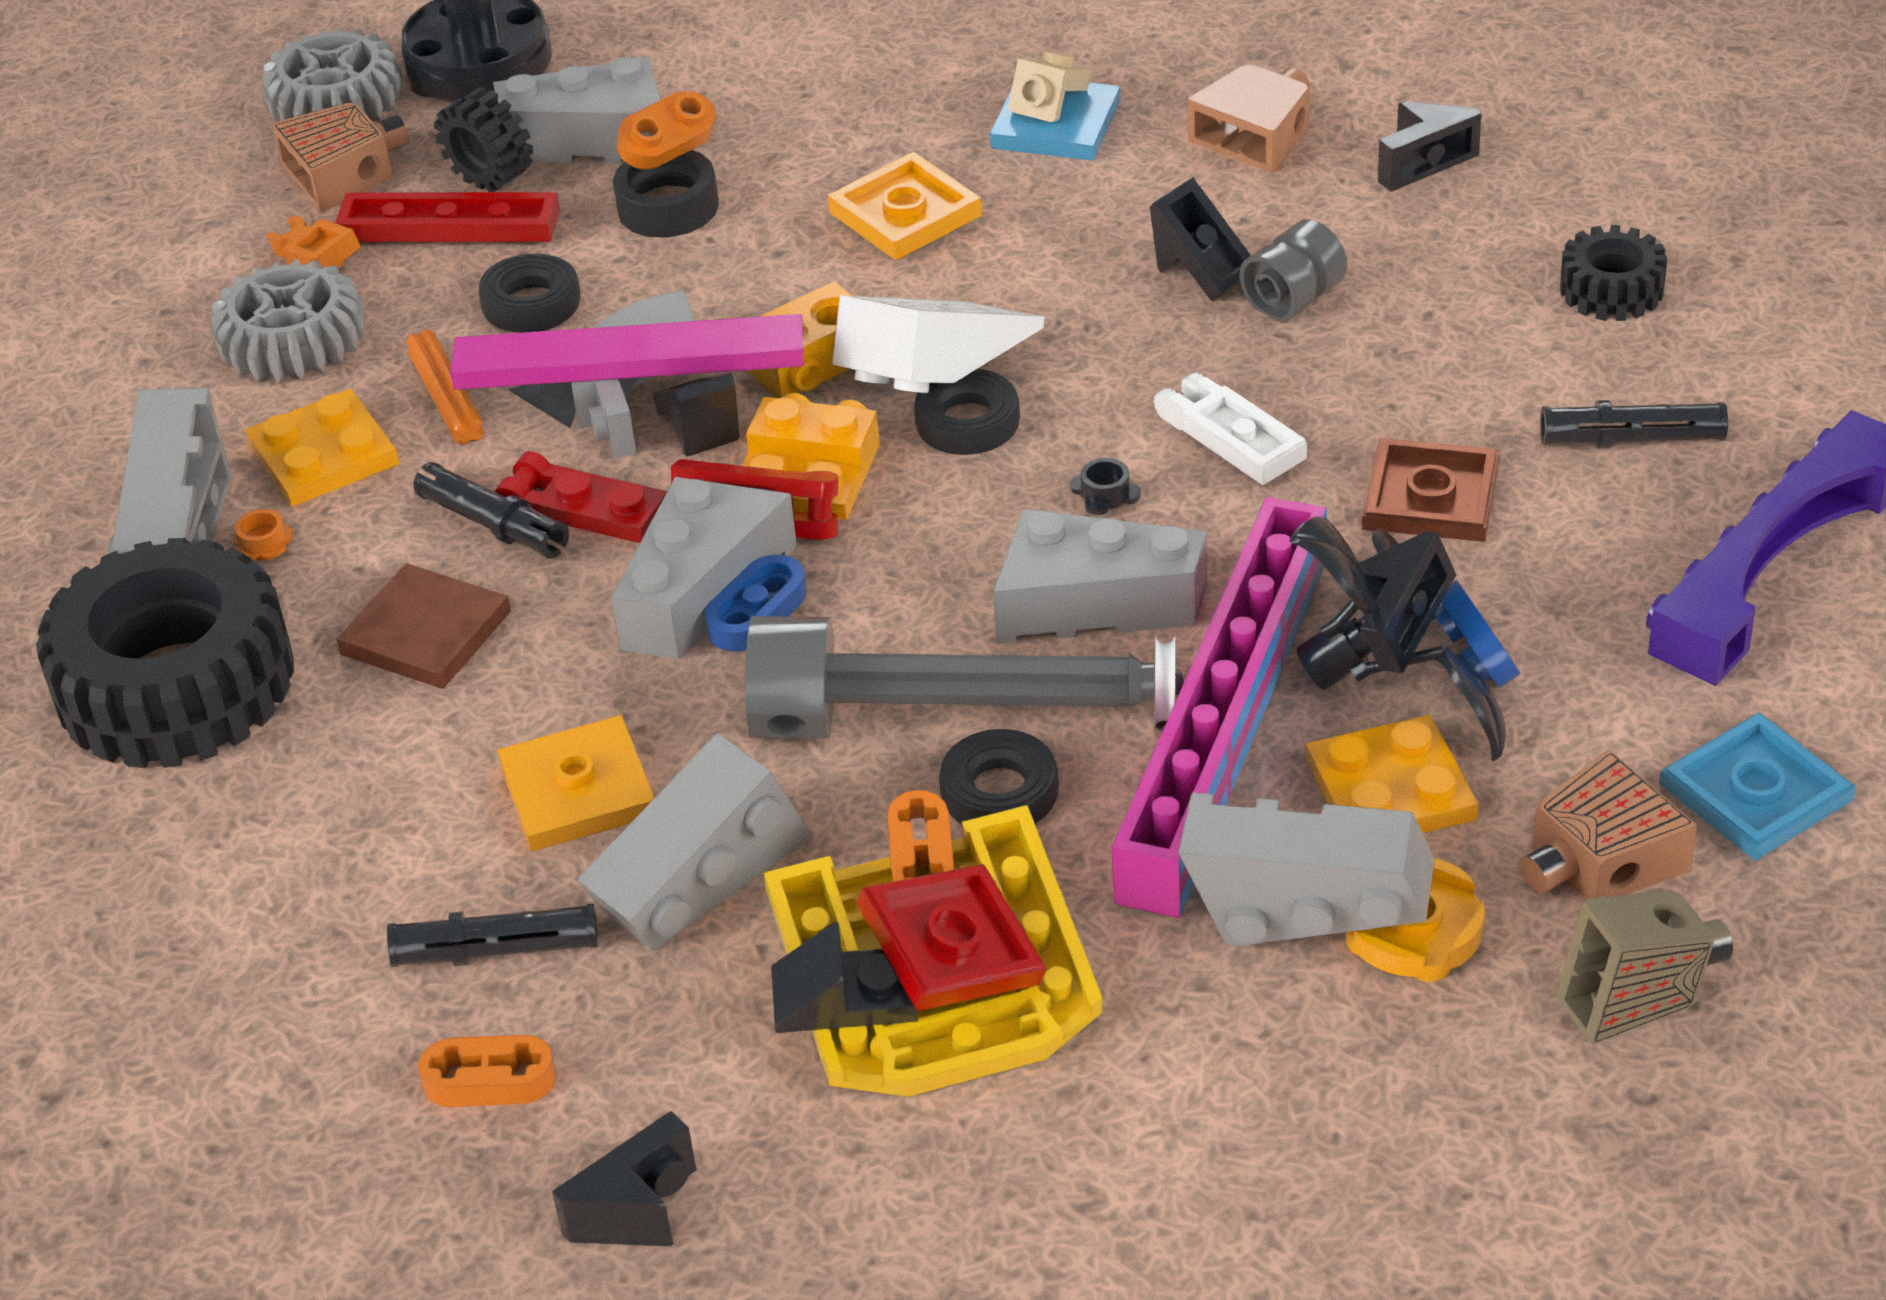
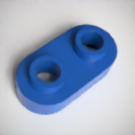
(752, 595)
(1485, 654)

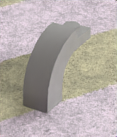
(604, 401)

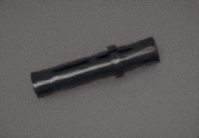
(1562, 423)
(507, 517)
(491, 935)

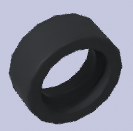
(669, 214)

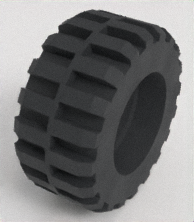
(173, 701)

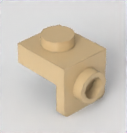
(1042, 83)

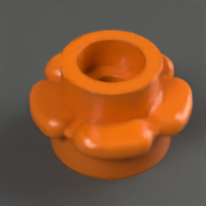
(262, 534)

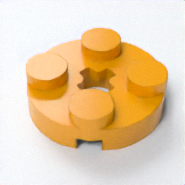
(1430, 947)

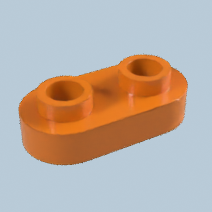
(671, 129)

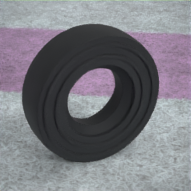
(535, 312)
(973, 434)
(998, 750)

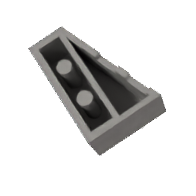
(579, 107)
(172, 470)
(689, 555)
(695, 844)
(1305, 873)

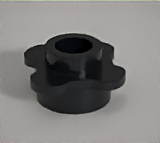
(1104, 485)

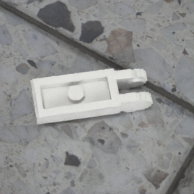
(1232, 427)

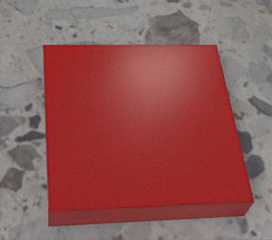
(951, 937)

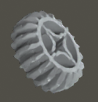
(332, 72)
(287, 320)

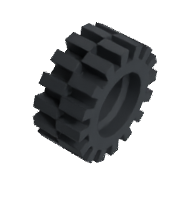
(483, 139)
(1636, 275)

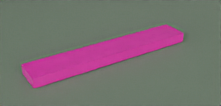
(628, 351)

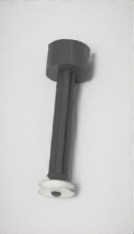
(798, 678)

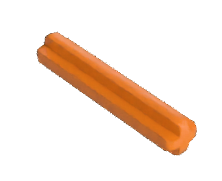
(452, 404)

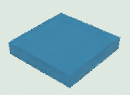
(1076, 134)
(1757, 786)

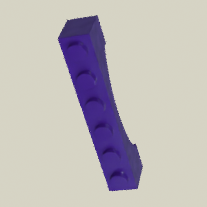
(1705, 619)

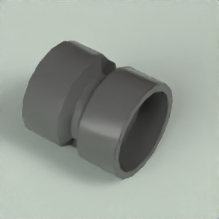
(1293, 270)

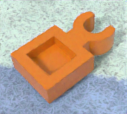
(320, 241)

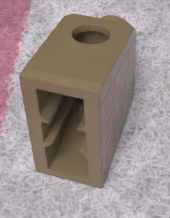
(1637, 961)

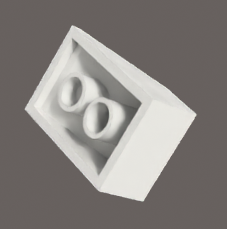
(923, 338)

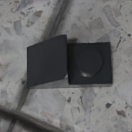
(1427, 142)
(1194, 231)
(701, 412)
(1407, 590)
(836, 989)
(621, 1192)

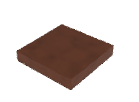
(1431, 489)
(424, 625)

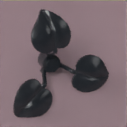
(1342, 646)

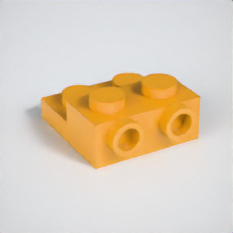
(815, 437)

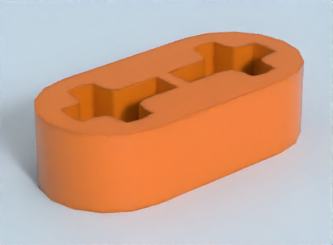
(933, 850)
(487, 1070)

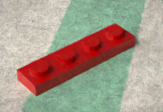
(450, 216)

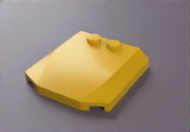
(963, 1037)

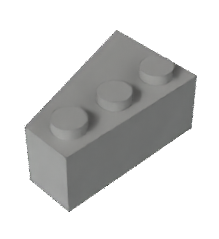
(1098, 574)

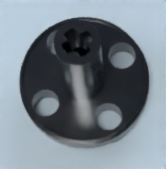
(472, 44)

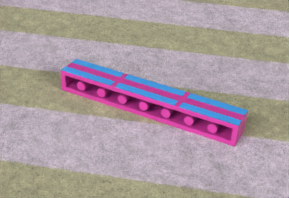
(1217, 707)

